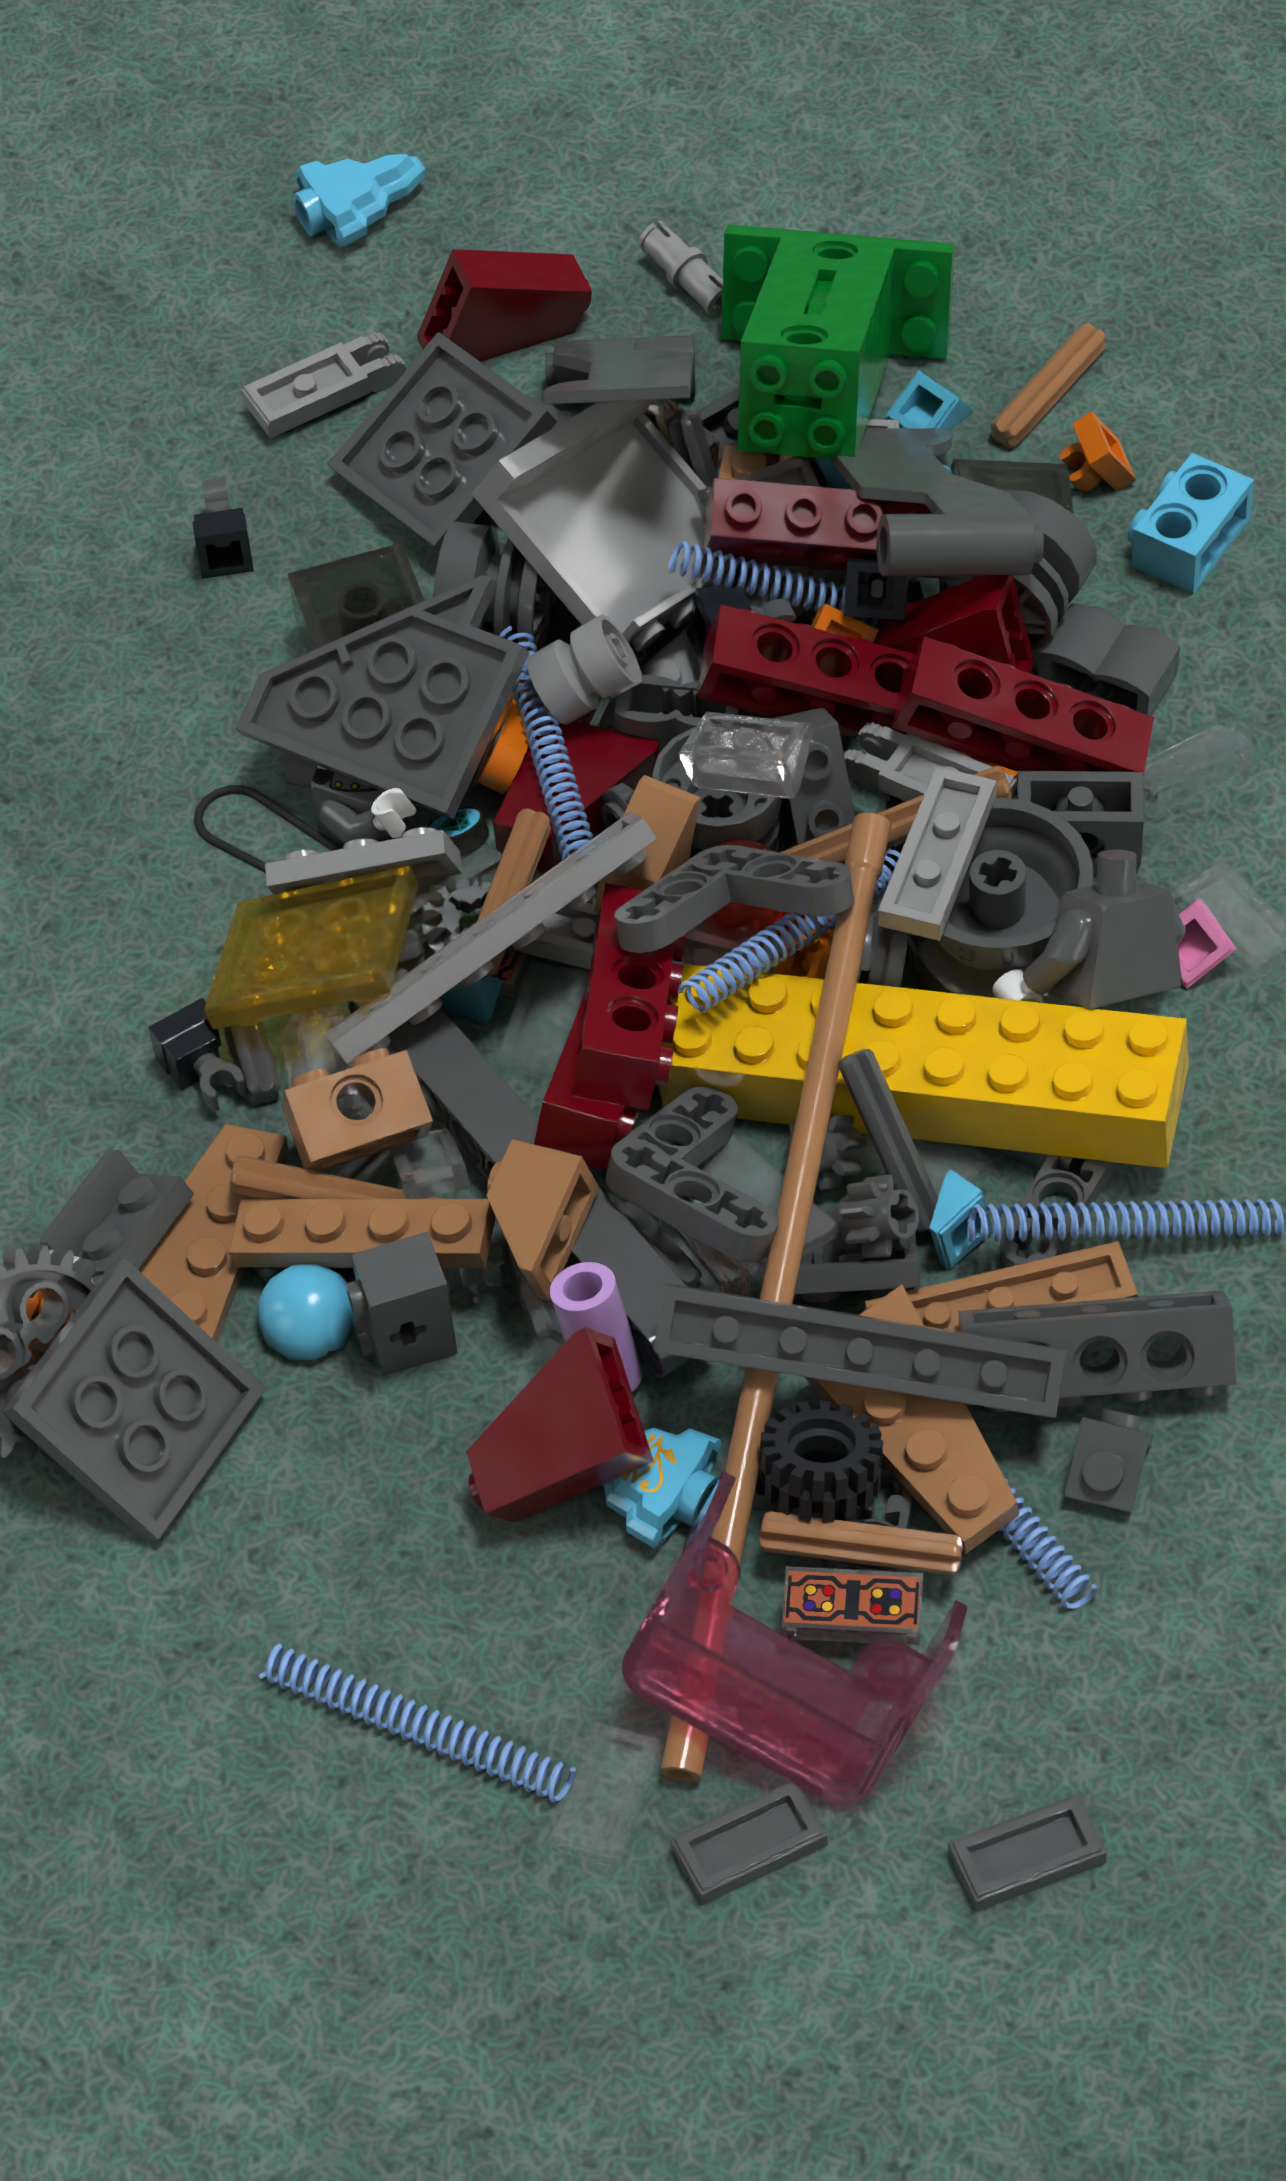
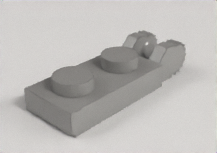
(322, 383)
(904, 762)

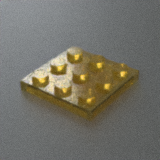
(312, 948)

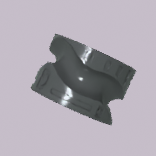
(1004, 902)

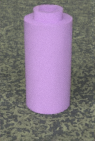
(591, 1299)

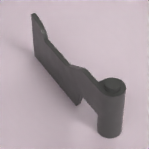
(620, 370)
(971, 526)

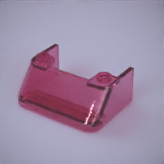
(765, 1690)

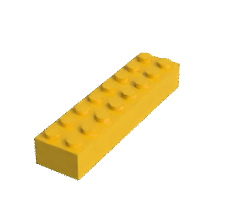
(954, 1063)

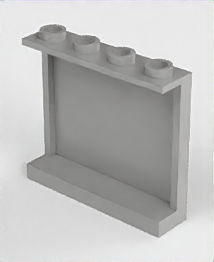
(601, 516)

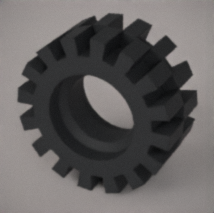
(818, 1486)

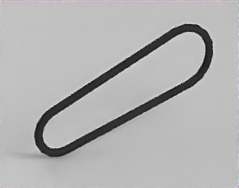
(267, 802)

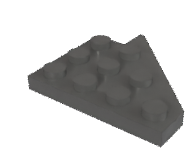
(397, 699)

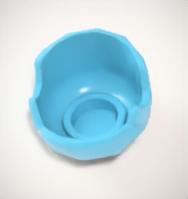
(305, 1312)

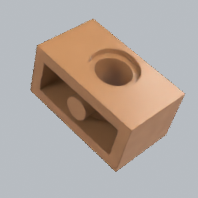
(331, 1139)

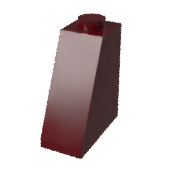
(505, 301)
(973, 616)
(598, 762)
(560, 1433)

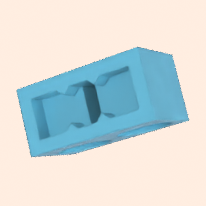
(1191, 522)

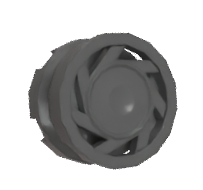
(882, 955)

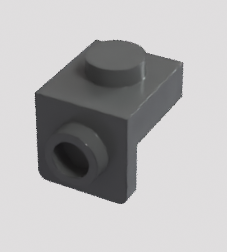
(1108, 1460)

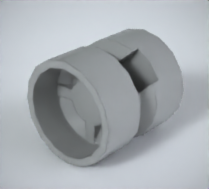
(592, 665)

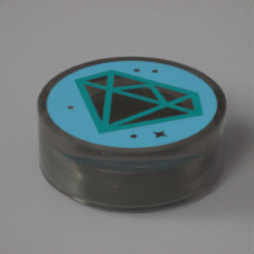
(466, 830)

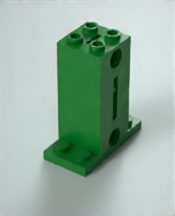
(820, 327)

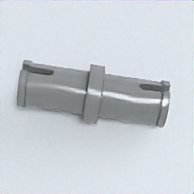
(684, 266)

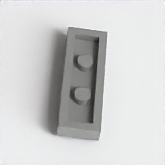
(424, 848)
(937, 853)

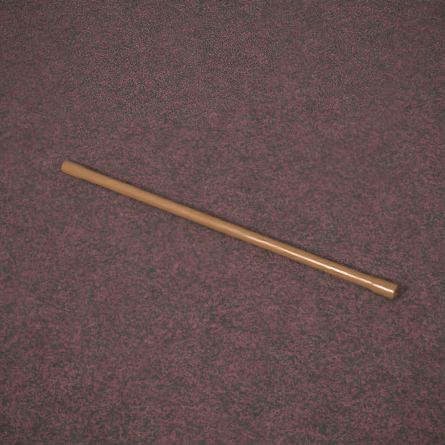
(865, 857)

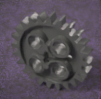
(63, 1289)

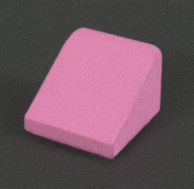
(1203, 943)

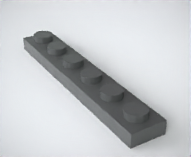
(860, 1350)

